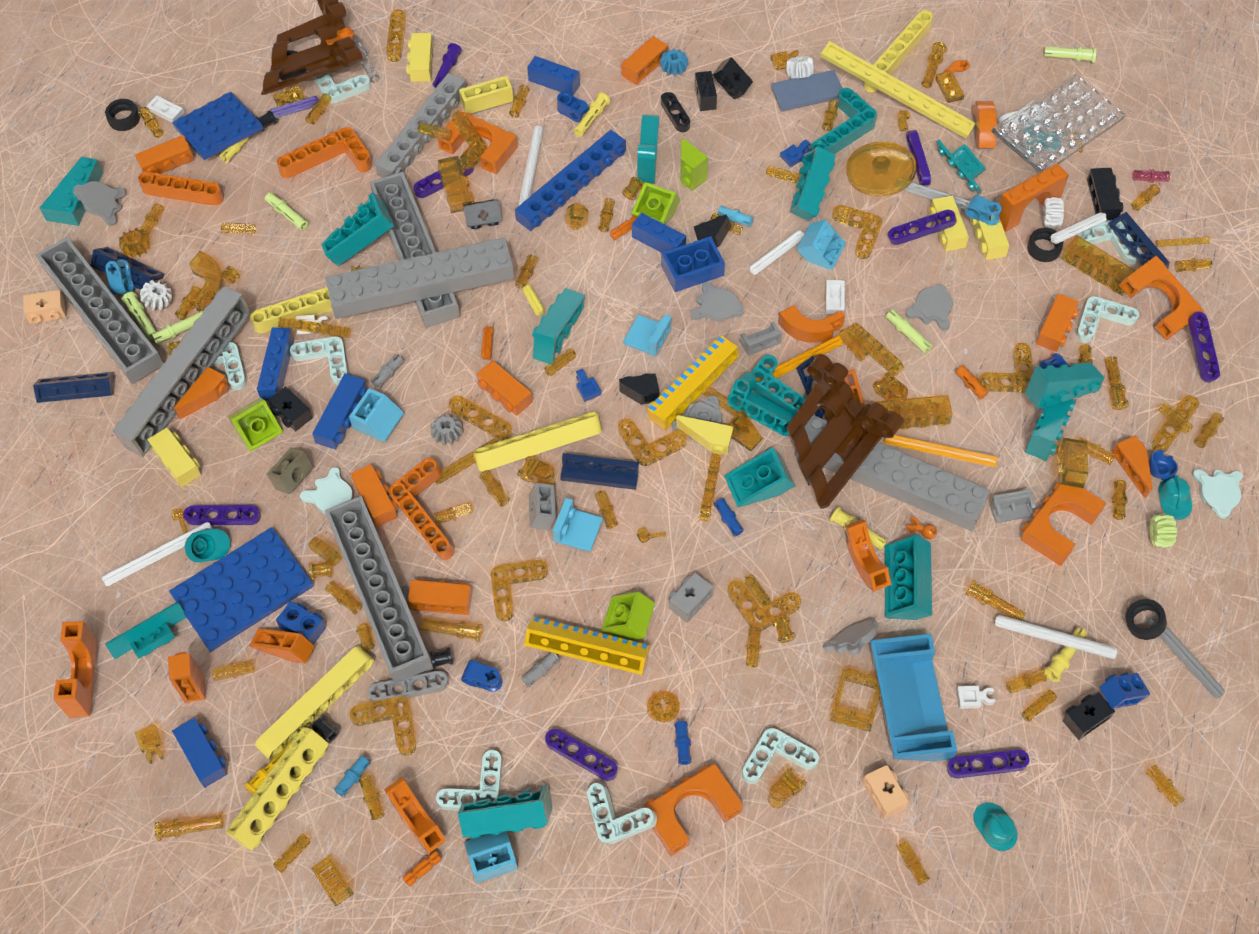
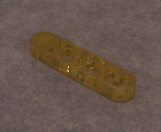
(396, 35)
(313, 327)
(876, 349)
(480, 418)
(1170, 438)
(710, 487)

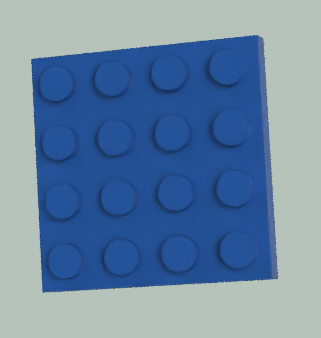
(217, 125)

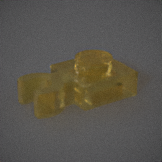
(780, 59)
(290, 95)
(148, 741)

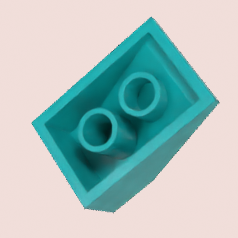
(760, 479)

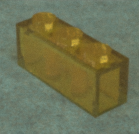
(454, 183)
(1072, 462)

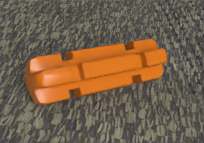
(622, 228)
(487, 343)
(422, 868)

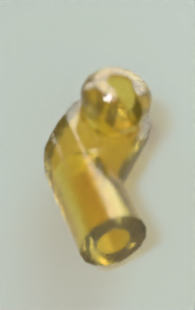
(901, 119)

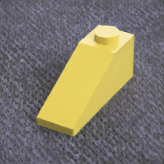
(710, 435)

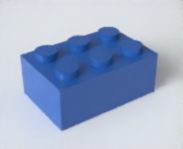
(692, 264)

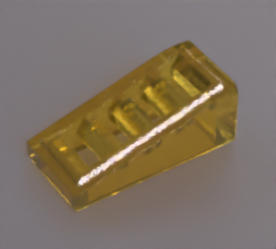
(340, 891)

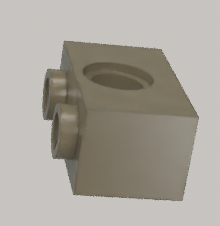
(290, 470)

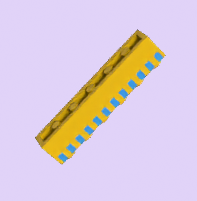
(692, 382)
(587, 645)

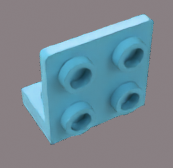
(648, 334)
(576, 527)

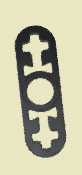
(675, 118)

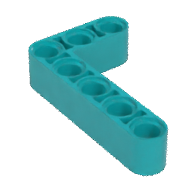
(861, 121)
(648, 149)

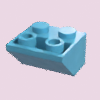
(821, 245)
(376, 415)
(490, 856)

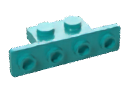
(966, 163)
(147, 634)

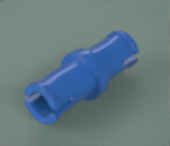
(728, 517)
(682, 743)

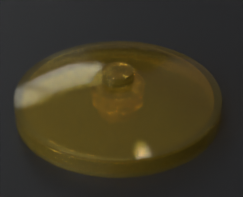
(881, 168)

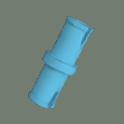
(736, 216)

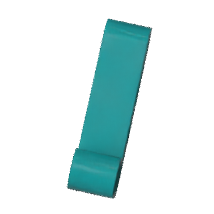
(769, 381)
(764, 407)

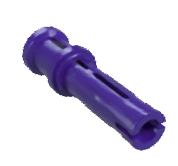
(449, 60)

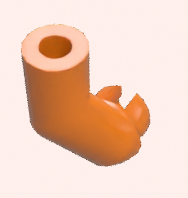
(958, 66)

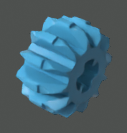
(674, 62)

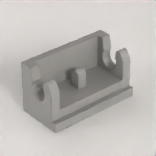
(761, 340)
(1012, 506)

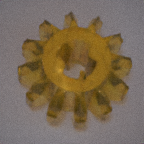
(134, 242)

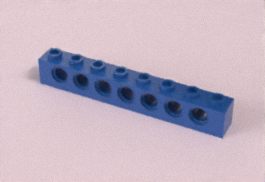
(570, 180)

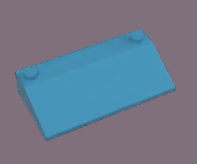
(912, 699)

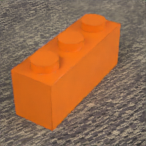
(643, 60)
(165, 156)
(1058, 323)
(504, 388)
(374, 495)
(439, 597)
(186, 677)

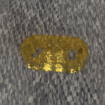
(324, 551)

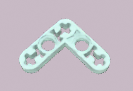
(334, 89)
(1104, 228)
(1101, 311)
(327, 351)
(228, 359)
(777, 747)
(484, 791)
(612, 823)

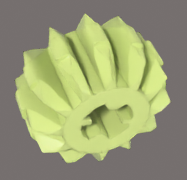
(1163, 530)

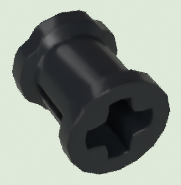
(267, 119)
(441, 658)
(325, 729)

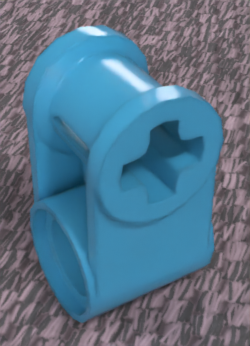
(982, 209)
(119, 279)

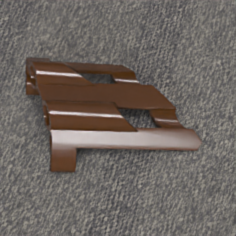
(318, 59)
(849, 432)

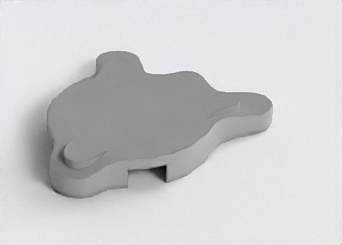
(100, 199)
(716, 304)
(932, 305)
(706, 410)
(853, 638)

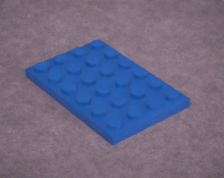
(241, 589)

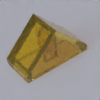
(744, 431)

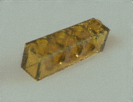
(1096, 263)
(920, 408)

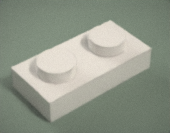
(165, 109)
(835, 296)

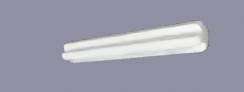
(1078, 228)
(776, 252)

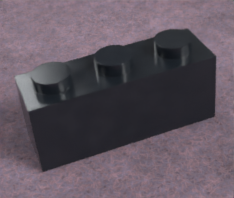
(1104, 192)

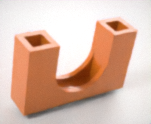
(499, 151)
(1041, 186)
(1157, 275)
(1041, 534)
(75, 694)
(707, 784)

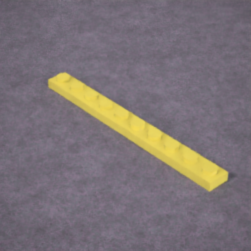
(897, 89)

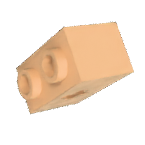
(44, 306)
(886, 802)

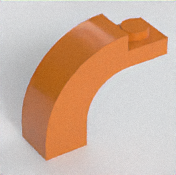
(985, 121)
(807, 329)
(868, 565)
(414, 815)

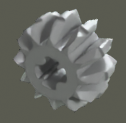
(446, 429)

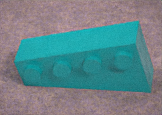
(812, 183)
(62, 204)
(358, 231)
(557, 325)
(1063, 383)
(1049, 429)
(506, 813)

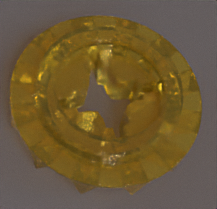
(657, 713)

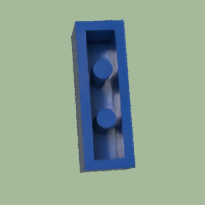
(553, 75)
(656, 234)
(200, 752)

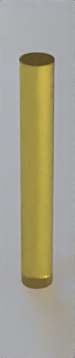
(1182, 241)

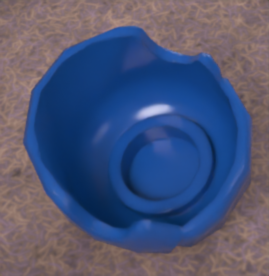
(1162, 466)

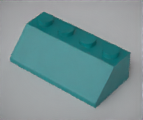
(911, 579)

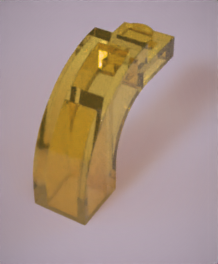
(208, 269)

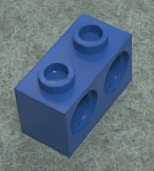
(303, 620)
(1124, 690)

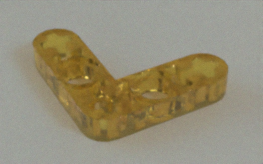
(476, 147)
(864, 224)
(1018, 375)
(651, 448)
(505, 581)
(761, 613)
(390, 714)

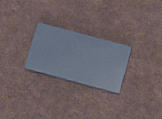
(807, 91)

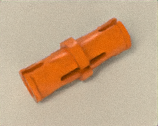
(971, 382)

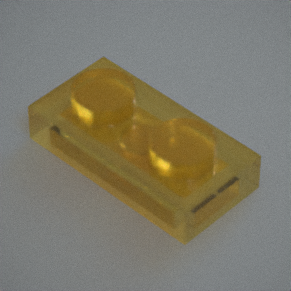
(949, 86)

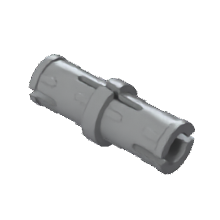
(387, 371)
(540, 669)

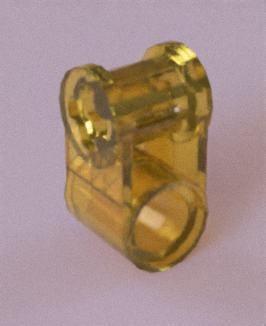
(890, 387)
(535, 470)
(788, 785)

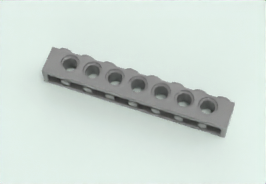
(410, 141)

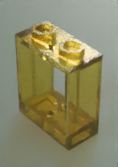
(852, 718)

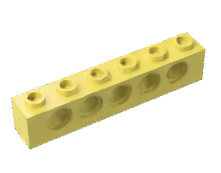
(240, 828)

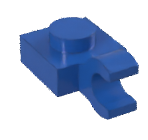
(794, 154)
(587, 387)

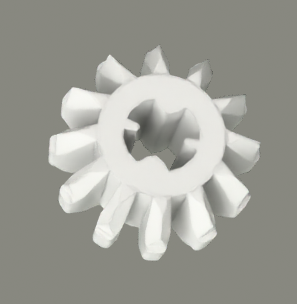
(799, 67)
(1053, 212)
(155, 295)

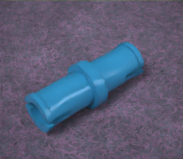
(352, 776)

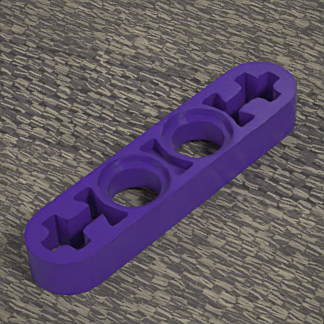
(916, 149)
(433, 187)
(921, 225)
(1200, 346)
(221, 518)
(579, 757)
(988, 766)

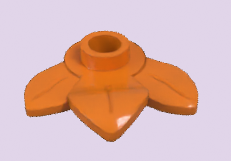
(343, 33)

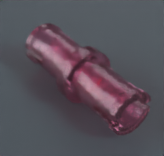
(1150, 175)

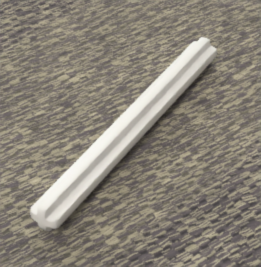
(531, 163)
(151, 557)
(1056, 637)

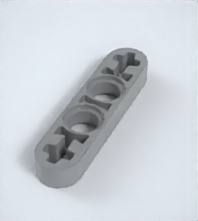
(409, 691)

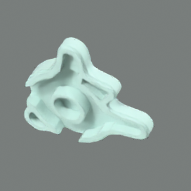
(329, 491)
(1219, 491)

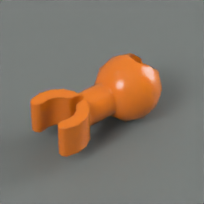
(928, 531)

